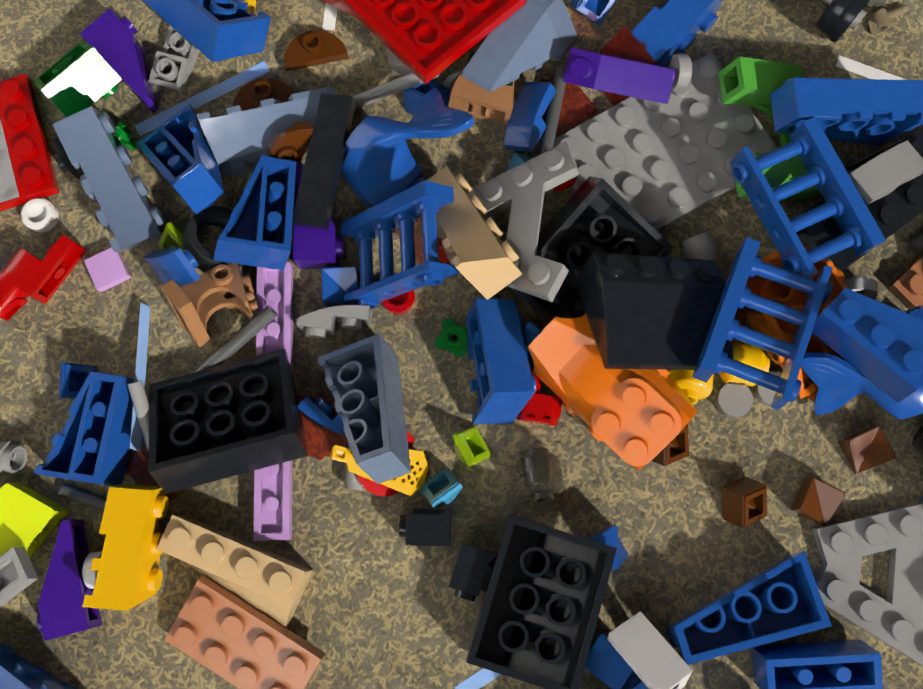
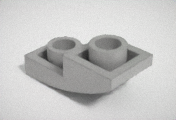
(174, 63)
(887, 172)
(324, 321)

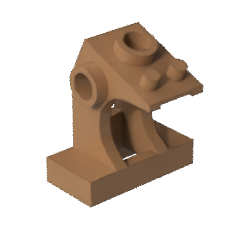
(200, 299)

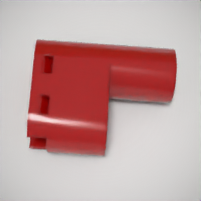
(541, 407)

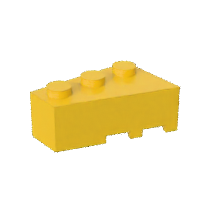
(129, 556)

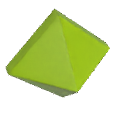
(171, 236)
(470, 446)

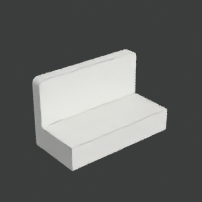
(649, 654)

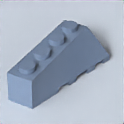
(244, 135)
(109, 179)
(371, 405)

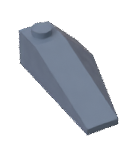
(522, 42)

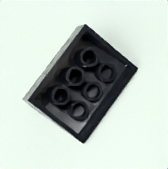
(590, 222)
(650, 309)
(224, 422)
(541, 605)

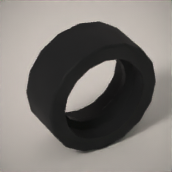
(213, 216)

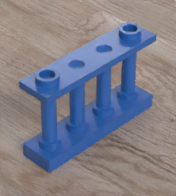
(832, 181)
(381, 221)
(725, 327)

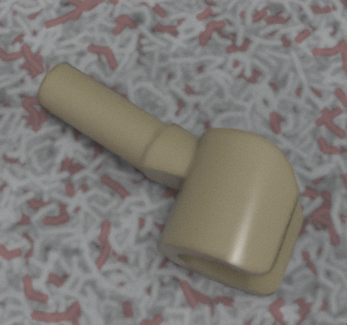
(881, 19)

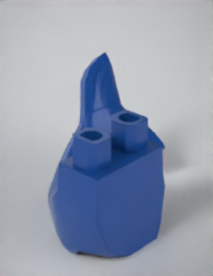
(377, 150)
(841, 382)

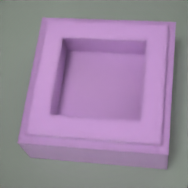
(107, 269)

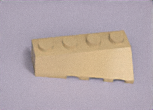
(473, 239)
(244, 569)

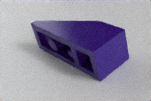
(121, 50)
(619, 75)
(313, 246)
(64, 586)

